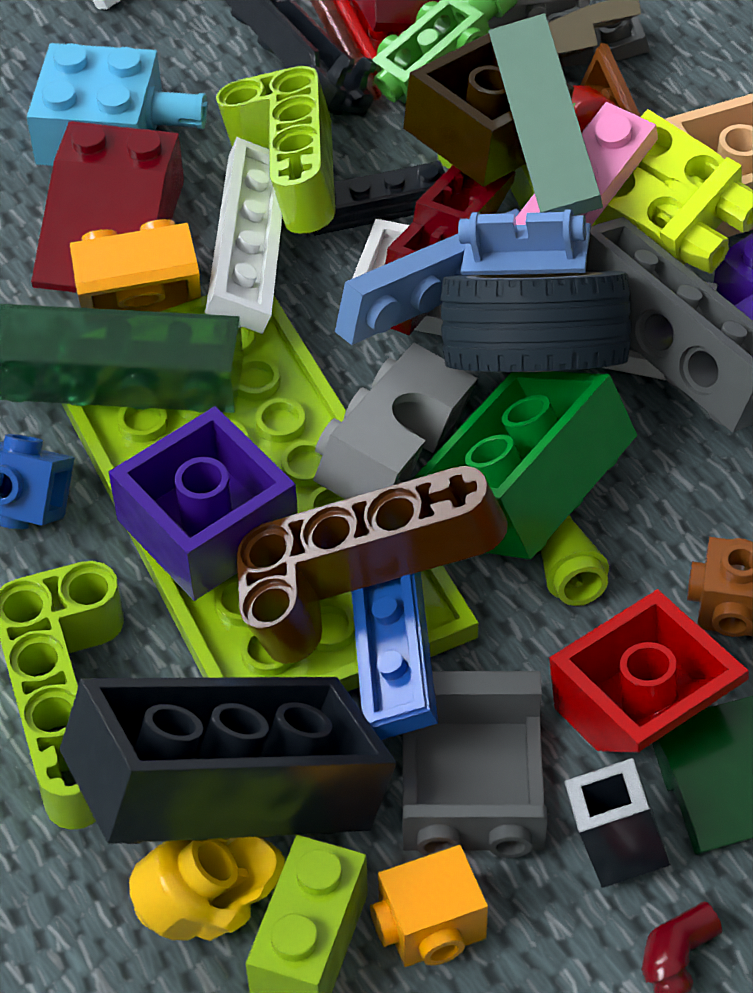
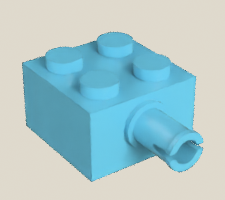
(104, 89)

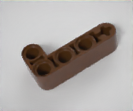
(356, 545)

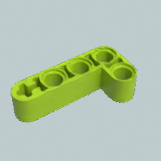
(291, 120)
(57, 625)

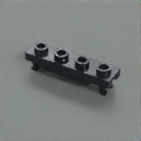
(301, 42)

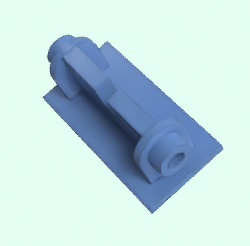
(543, 246)

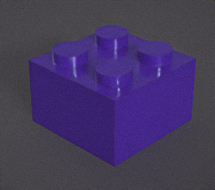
(198, 498)

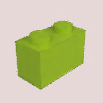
(309, 920)

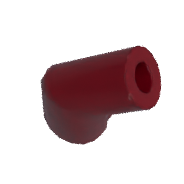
(670, 947)

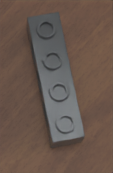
(681, 323)

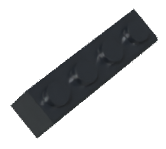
(380, 196)

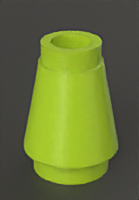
(571, 562)

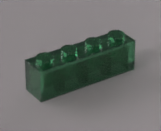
(120, 358)

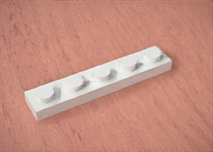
(246, 240)

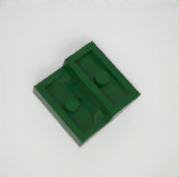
(712, 773)

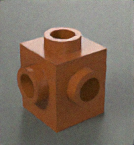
(724, 587)

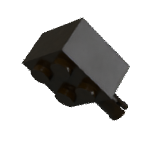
(464, 112)

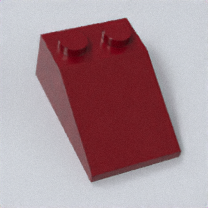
(101, 182)

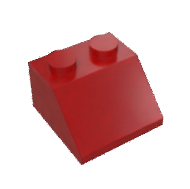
(640, 676)

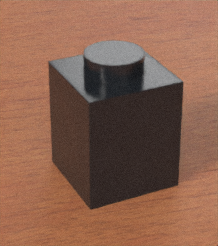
(616, 823)

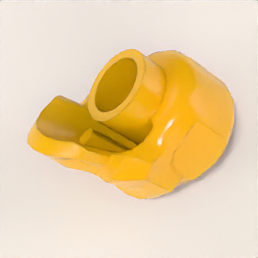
(203, 885)

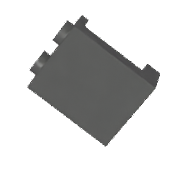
(479, 768)

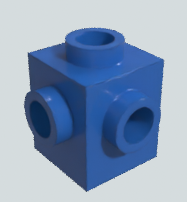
(32, 482)

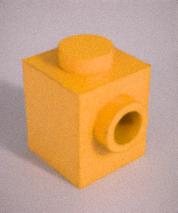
(430, 908)

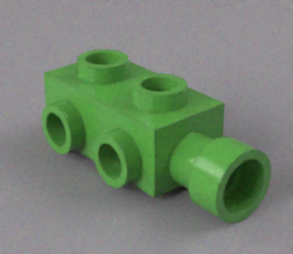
(437, 31)

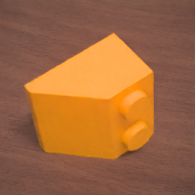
(137, 268)

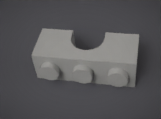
(384, 429)

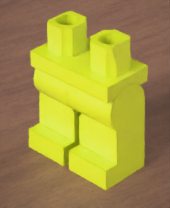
(683, 196)

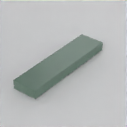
(545, 117)

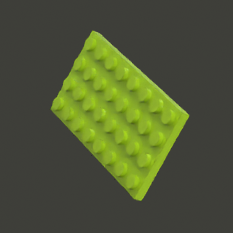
(283, 412)

